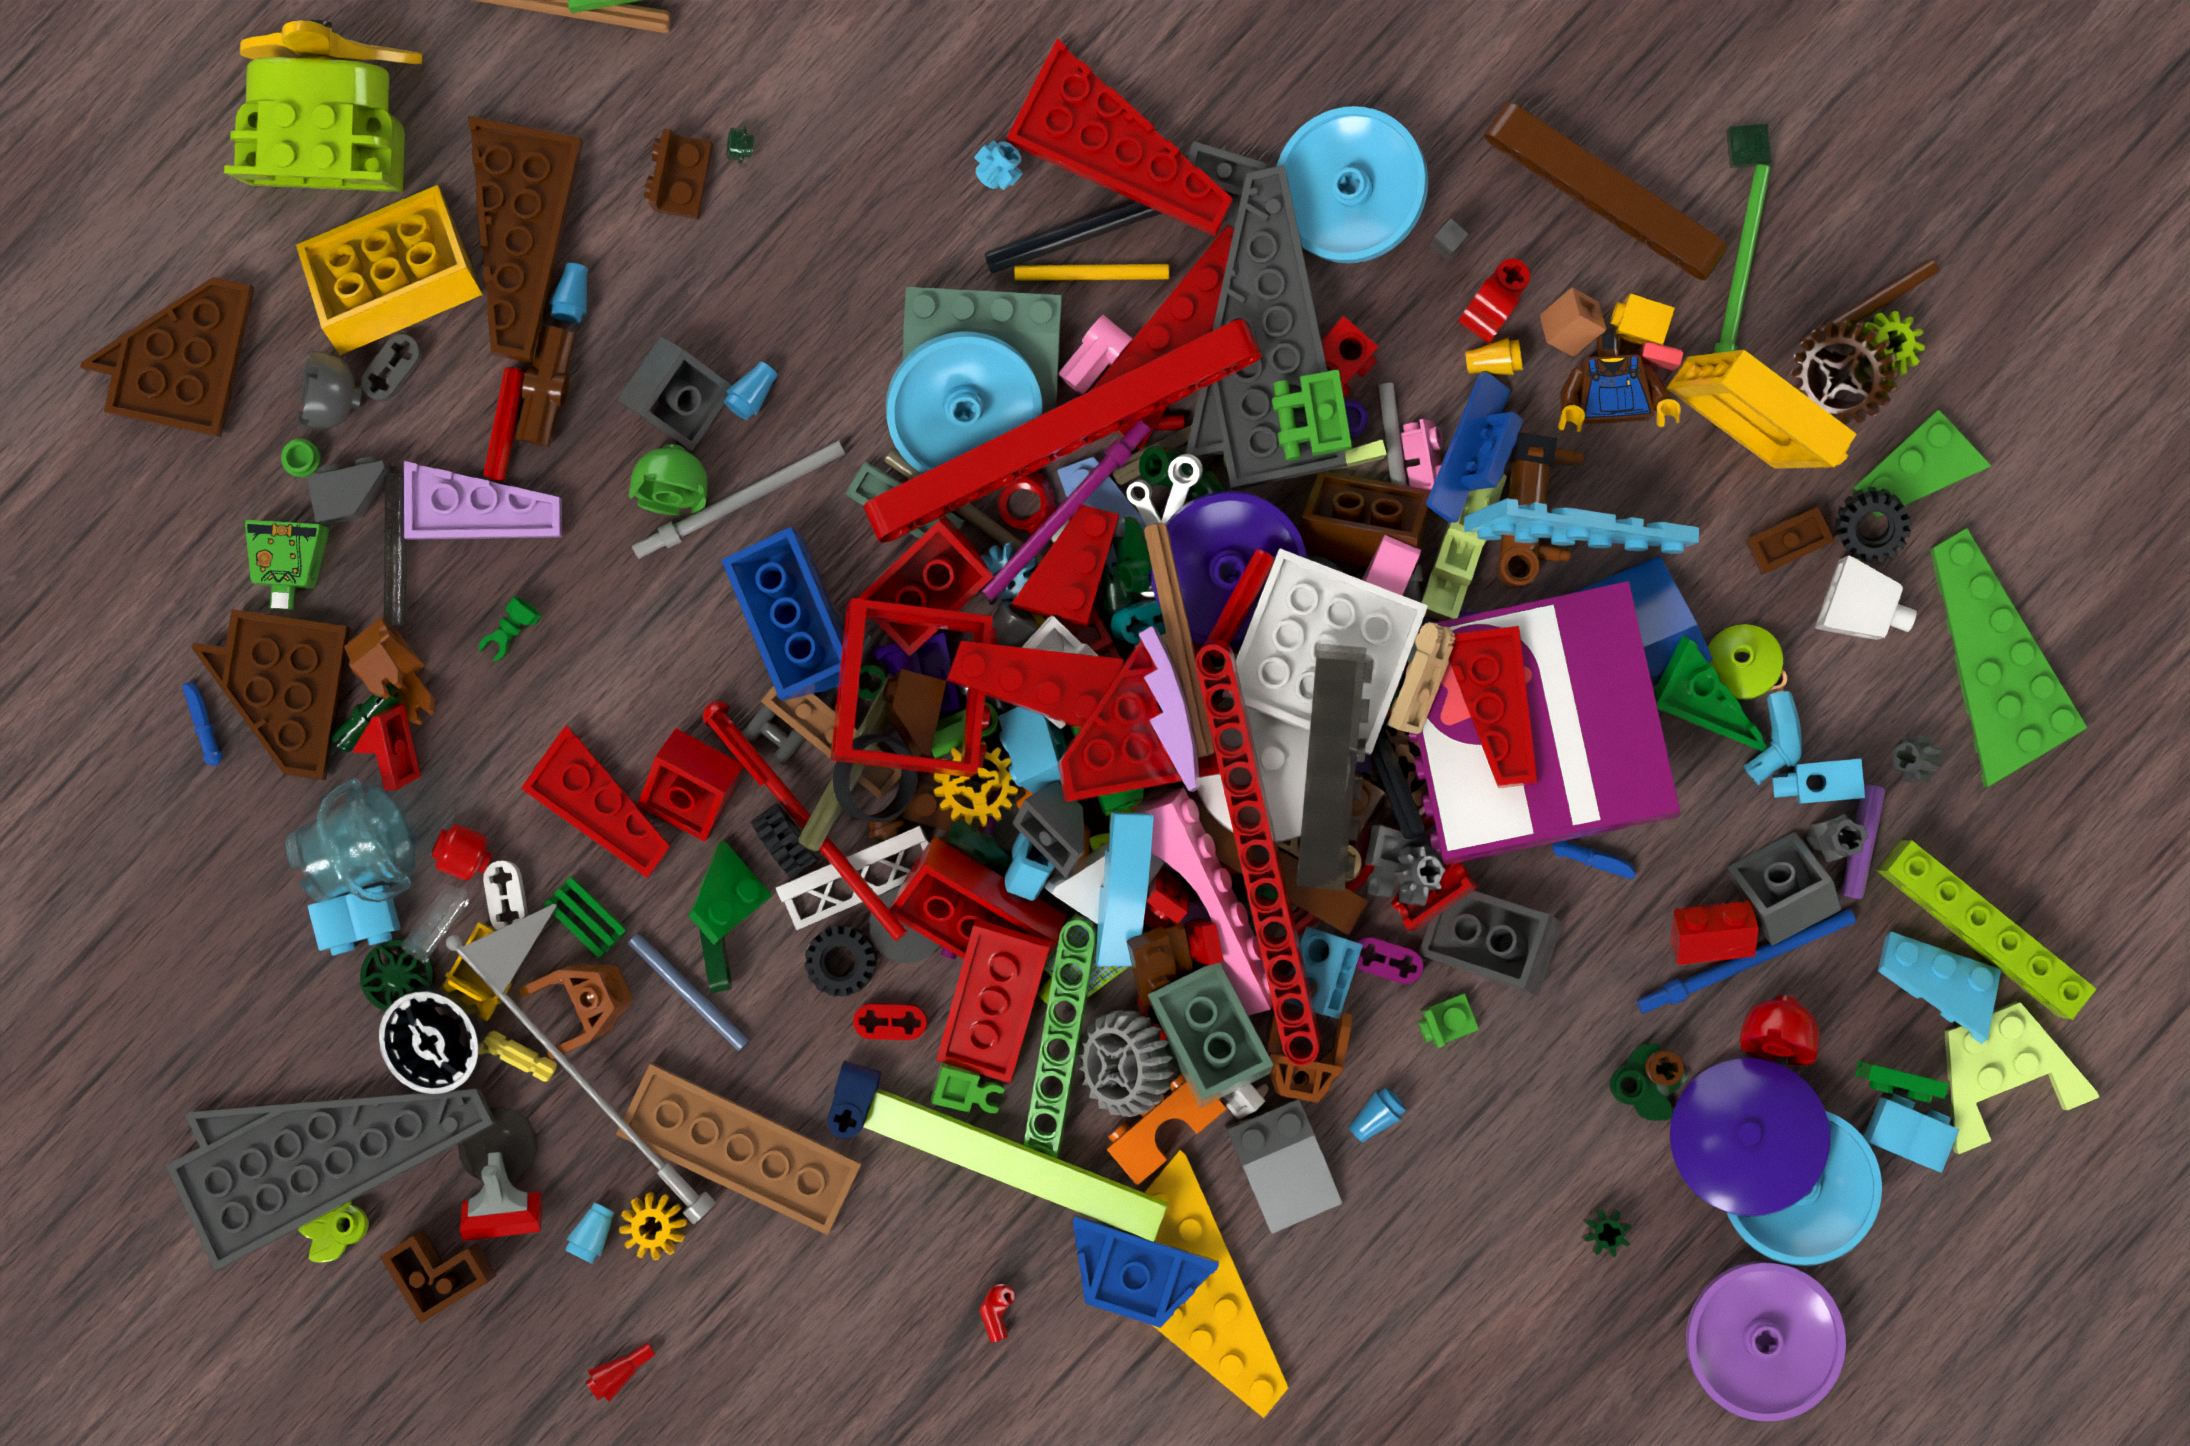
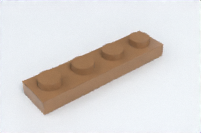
(816, 724)

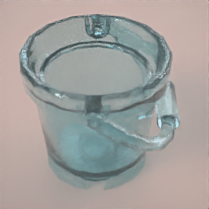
(353, 846)

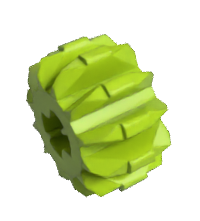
(1903, 336)

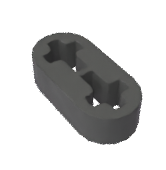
(384, 362)

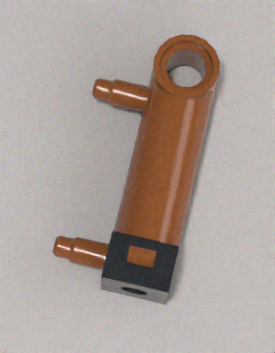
(1529, 484)

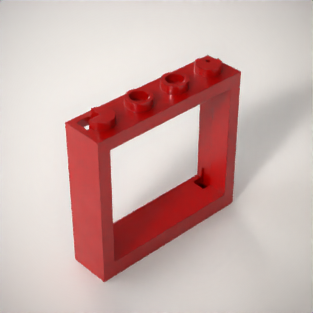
(976, 715)

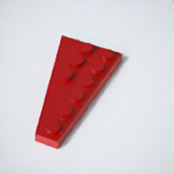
(1101, 137)

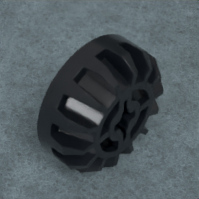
(411, 1044)

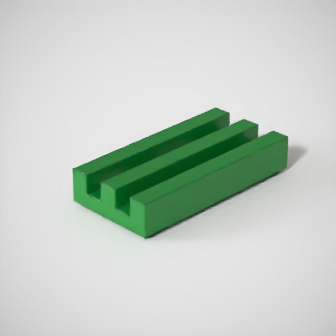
(609, 941)

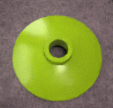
(1758, 673)

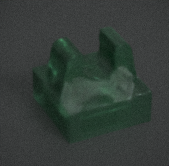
(1748, 145)

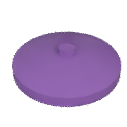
(1765, 1341)

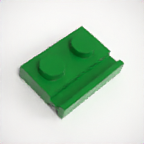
(1885, 1079)

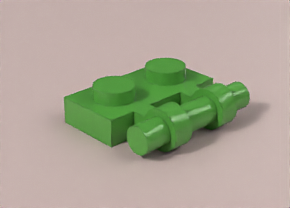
(1324, 412)

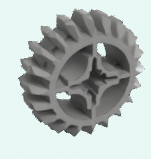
(1125, 1063)

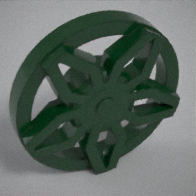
(395, 975)

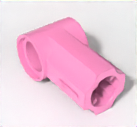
(1099, 349)

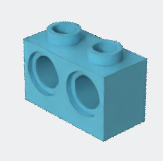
(1332, 974)

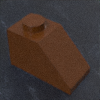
(914, 708)

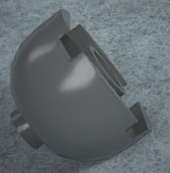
(327, 392)

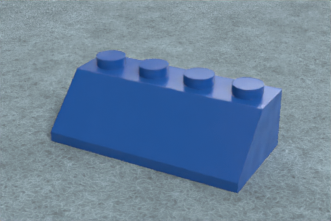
(788, 613)

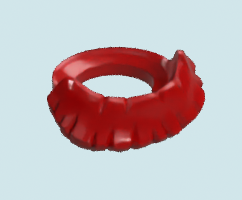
(1036, 484)

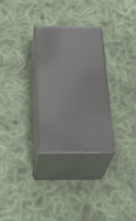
(1449, 239)

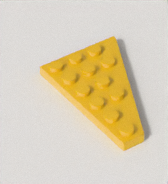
(1218, 1320)

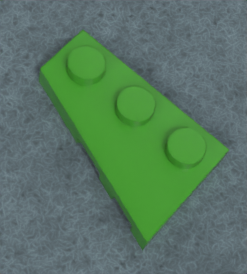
(1925, 462)

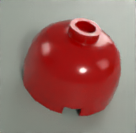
(1782, 1030)

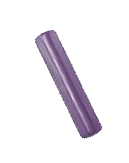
(1859, 863)

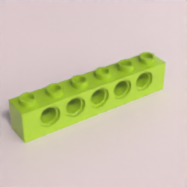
(1986, 929)

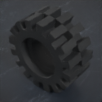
(1880, 546)
(782, 840)
(816, 961)

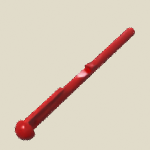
(715, 716)

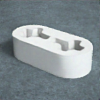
(495, 895)

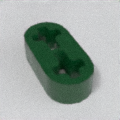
(716, 964)

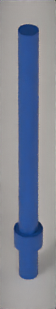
(1677, 991)

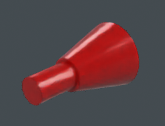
(610, 1377)

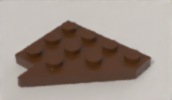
(180, 360)

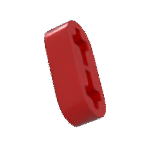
(890, 1031)

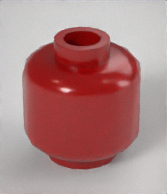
(461, 852)

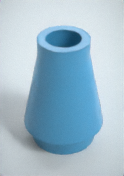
(570, 295)
(750, 391)
(1378, 1114)

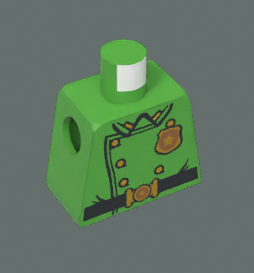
(285, 557)

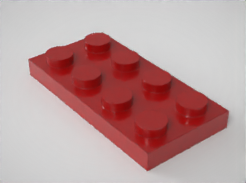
(993, 1000)

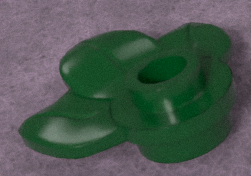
(1134, 557)
(1646, 1097)

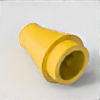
(1495, 358)

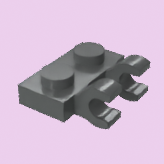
(1383, 853)

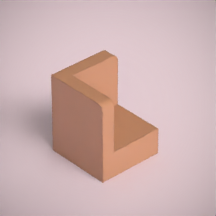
(1572, 322)

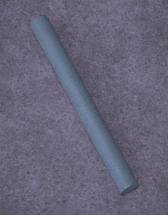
(688, 991)

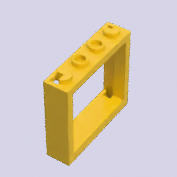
(1761, 411)

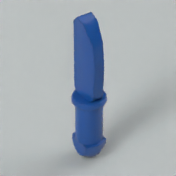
(203, 729)
(1596, 859)

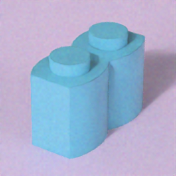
(1028, 870)
(350, 920)
(1911, 1134)

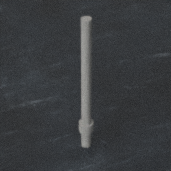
(1396, 465)
(671, 534)

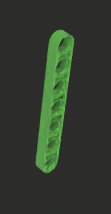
(1059, 1029)

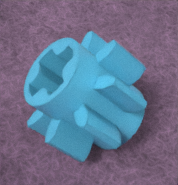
(998, 165)

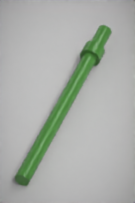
(1744, 260)

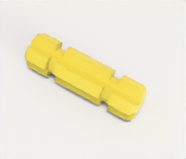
(520, 1056)

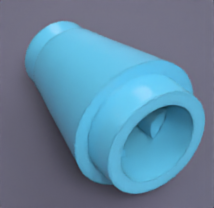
(590, 1234)

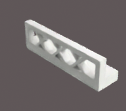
(859, 860)

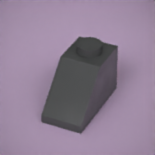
(1053, 827)

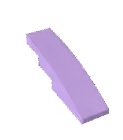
(1175, 723)

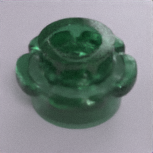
(739, 144)

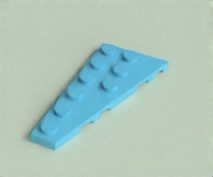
(1572, 524)

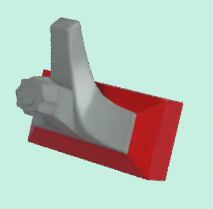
(499, 1206)

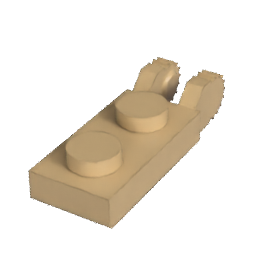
(1422, 678)

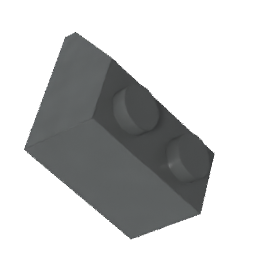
(675, 393)
(1785, 888)

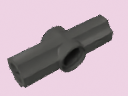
(1836, 837)

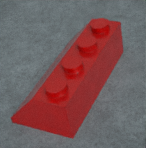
(952, 890)

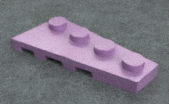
(465, 507)

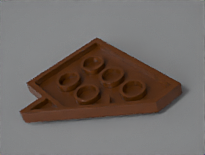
(284, 684)

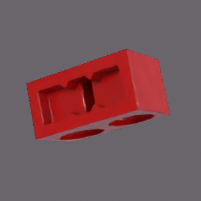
(1341, 333)

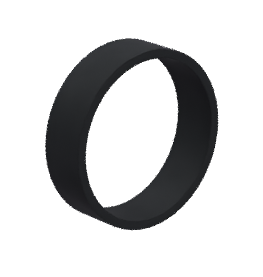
(905, 793)

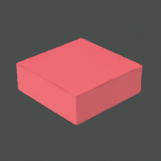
(1660, 356)

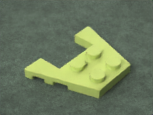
(2011, 1056)

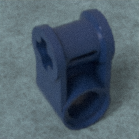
(854, 1093)

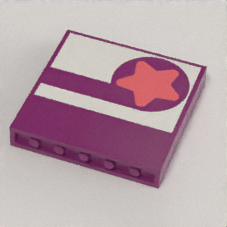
(1591, 727)

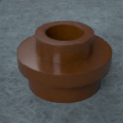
(885, 830)

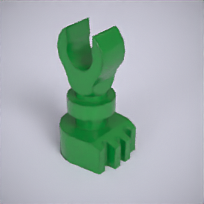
(519, 613)

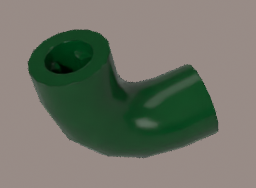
(1155, 466)

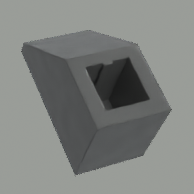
(348, 492)

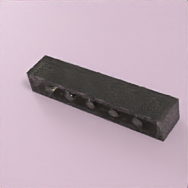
(1332, 766)

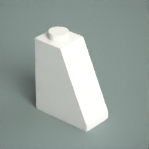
(1083, 886)

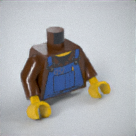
(1614, 389)

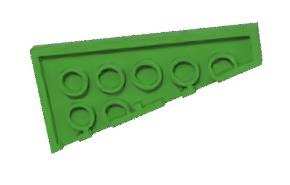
(2004, 678)

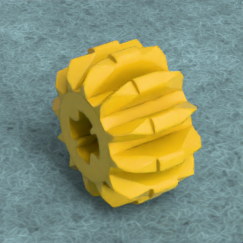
(642, 1215)

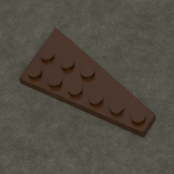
(522, 210)

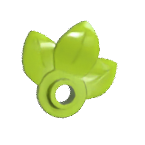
(329, 1232)

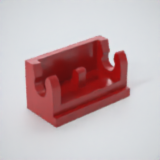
(1455, 885)

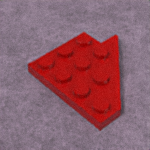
(1118, 743)

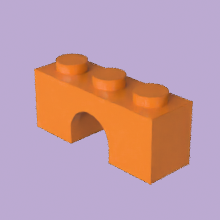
(1135, 1144)

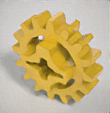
(994, 781)

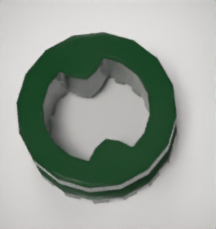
(873, 671)

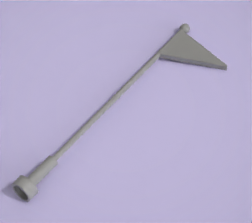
(496, 962)

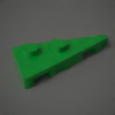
(1696, 694)

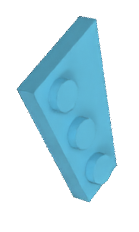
(1950, 982)

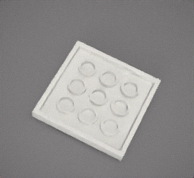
(1321, 605)

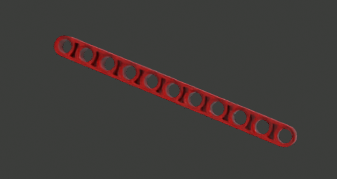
(1062, 431)
(1256, 873)

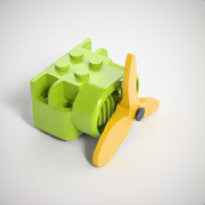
(317, 115)

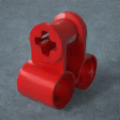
(1496, 299)

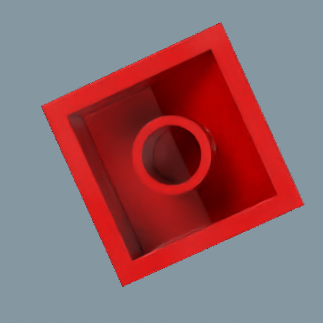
(689, 784)

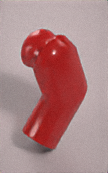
(992, 1310)

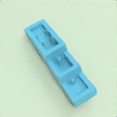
(1125, 886)

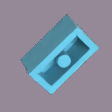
(1033, 747)

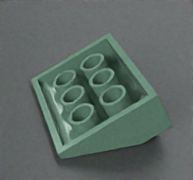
(1020, 319)

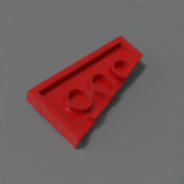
(1495, 692)

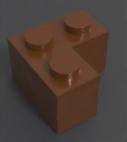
(429, 1282)

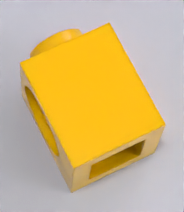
(1641, 320)

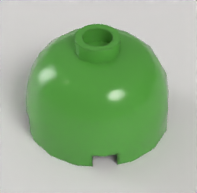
(669, 481)

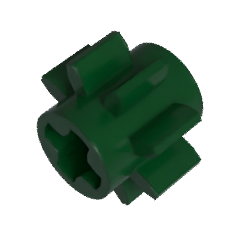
(1616, 1236)

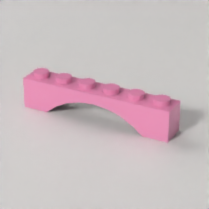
(1189, 850)

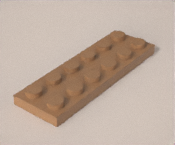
(740, 1149)

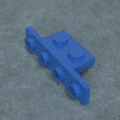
(1477, 448)

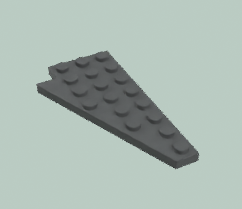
(1272, 292)
(292, 1163)

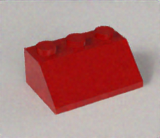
(935, 573)

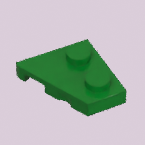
(726, 894)

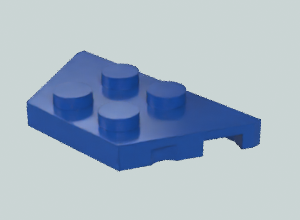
(1135, 1274)

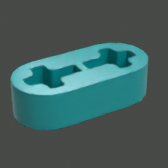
(1142, 611)

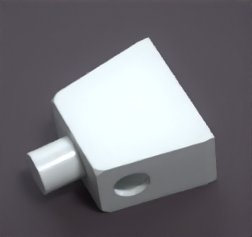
(1863, 602)

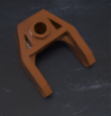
(384, 657)
(588, 982)
(1318, 1074)

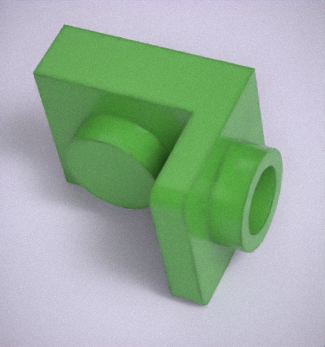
(1447, 1020)

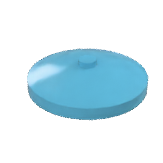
(1354, 183)
(958, 396)
(1832, 1215)

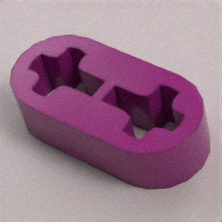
(1393, 951)

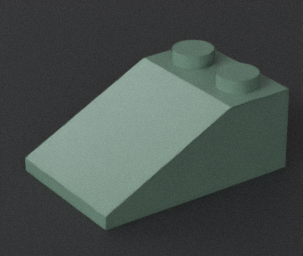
(1210, 1034)

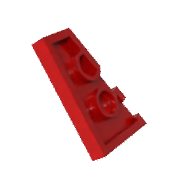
(1072, 569)

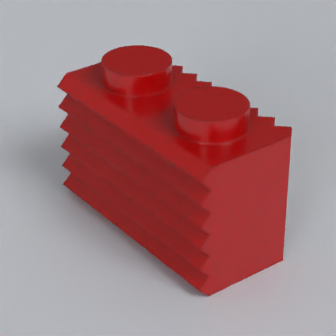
(1714, 932)

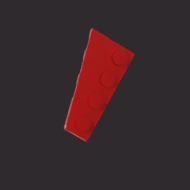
(1038, 680)
(590, 799)

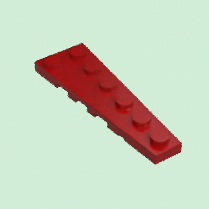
(1179, 320)

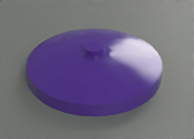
(1214, 545)
(1750, 1137)

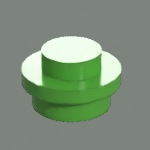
(301, 458)

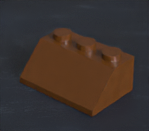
(1353, 514)

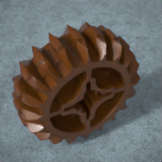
(1858, 380)

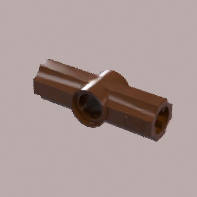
(545, 386)

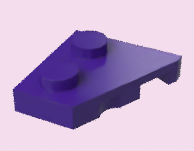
(931, 659)

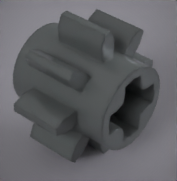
(1916, 759)
(1419, 872)

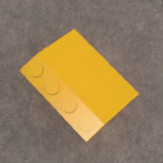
(388, 270)

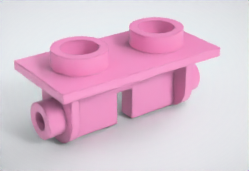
(1425, 445)

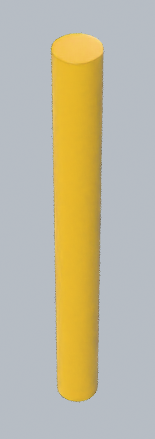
(1091, 272)

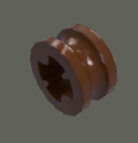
(1653, 1060)

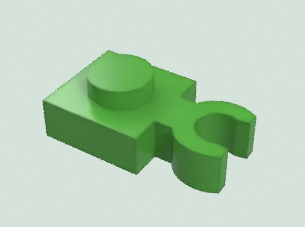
(959, 1088)

